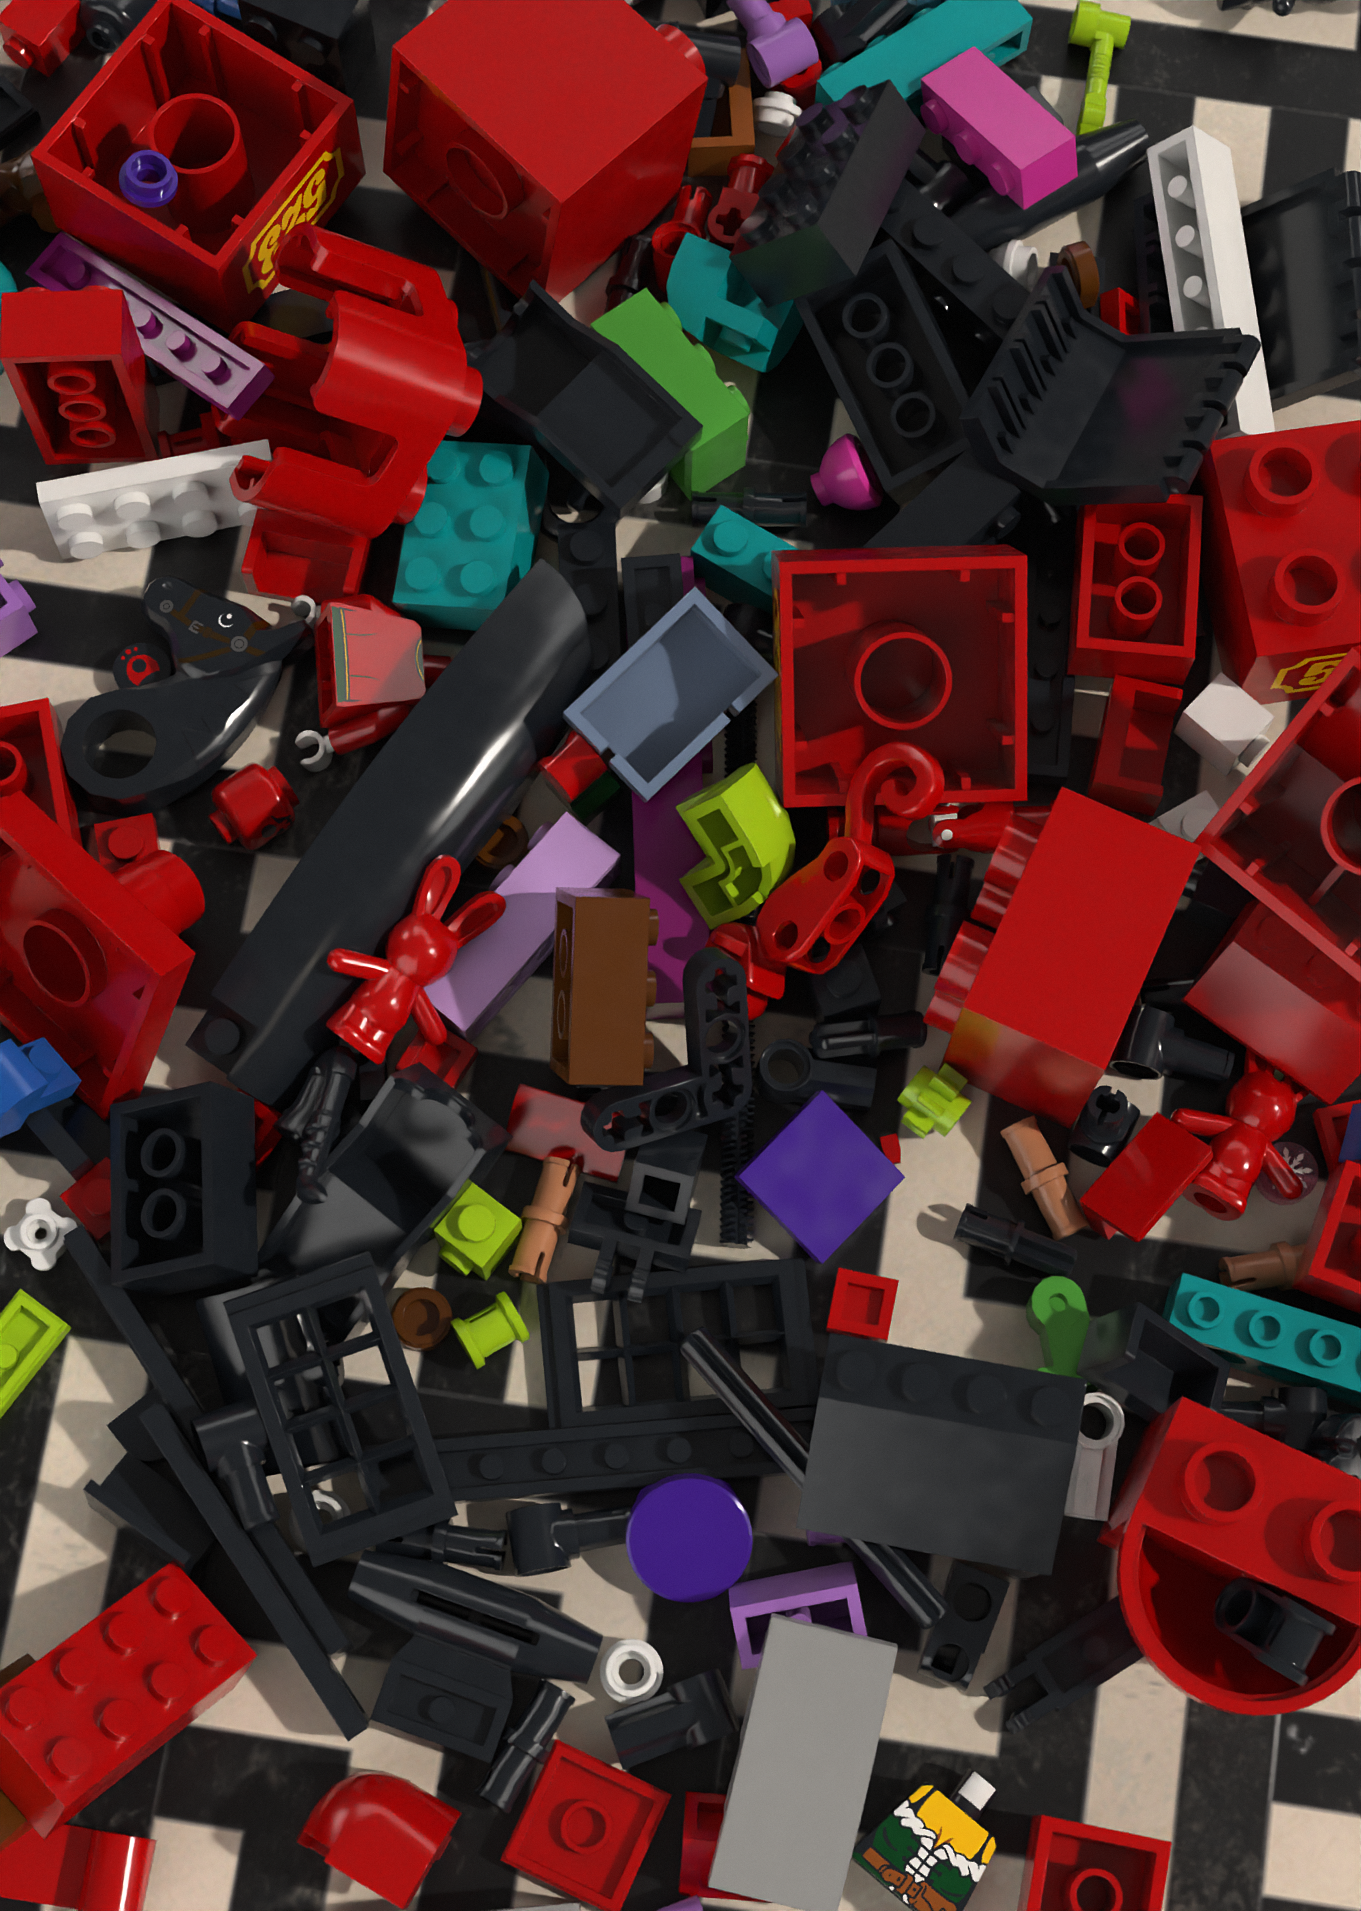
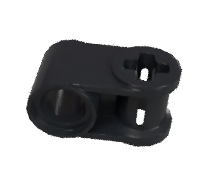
(1270, 1627)

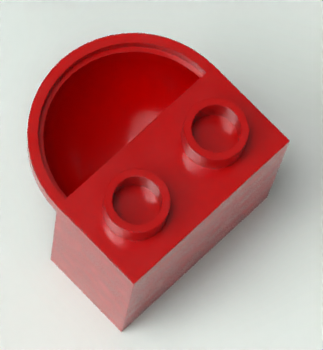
(1223, 1505)

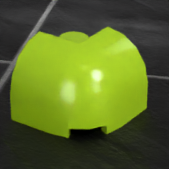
(745, 845)

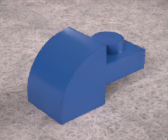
(31, 1080)

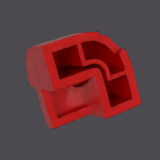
(380, 1832)

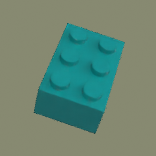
(471, 533)

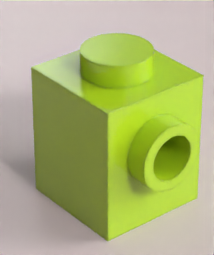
(477, 1233)

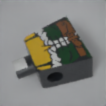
(931, 1845)

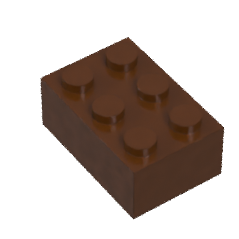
(602, 986)

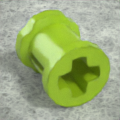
(490, 1329)

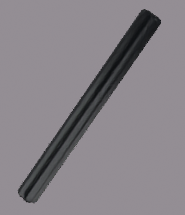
(791, 1454)

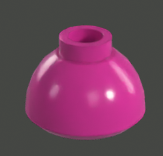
(848, 476)

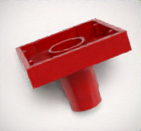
(90, 951)

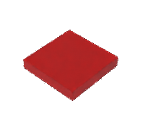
(586, 1827)

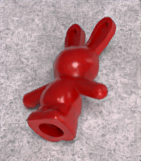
(417, 956)
(1256, 1115)

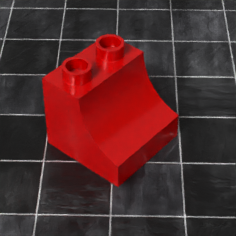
(1297, 821)

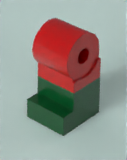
(579, 779)

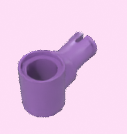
(774, 45)

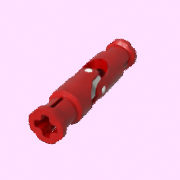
(972, 827)

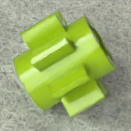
(934, 1100)

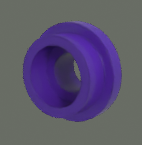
(152, 167)

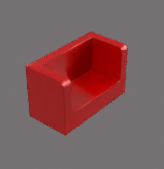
(304, 558)
(1133, 745)

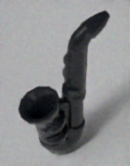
(315, 1117)

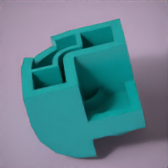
(725, 310)

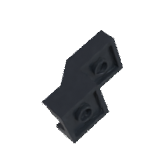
(582, 402)
(386, 1188)

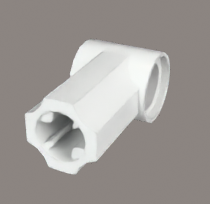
(1095, 1463)

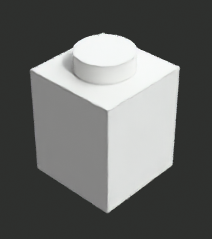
(1225, 725)

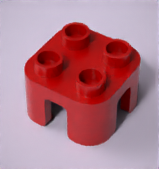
(369, 407)

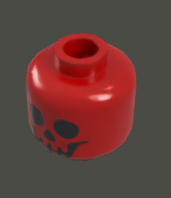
(253, 806)

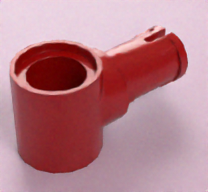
(688, 217)

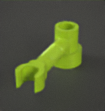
(1099, 32)

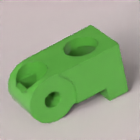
(1061, 1320)

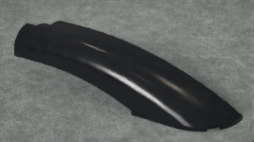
(428, 793)

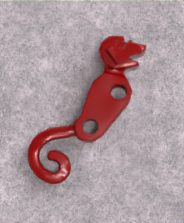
(827, 893)

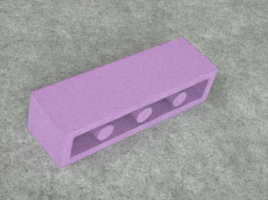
(510, 951)

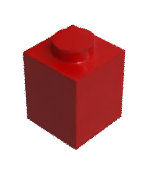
(41, 32)

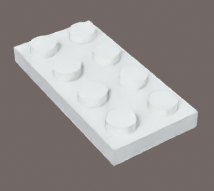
(147, 501)

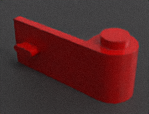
(78, 1869)

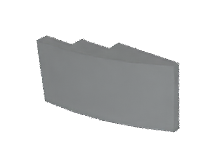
(803, 1765)

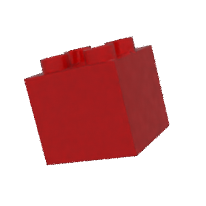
(542, 130)

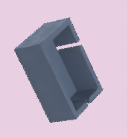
(670, 694)

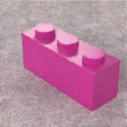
(998, 128)

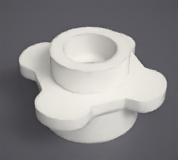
(23, 1235)

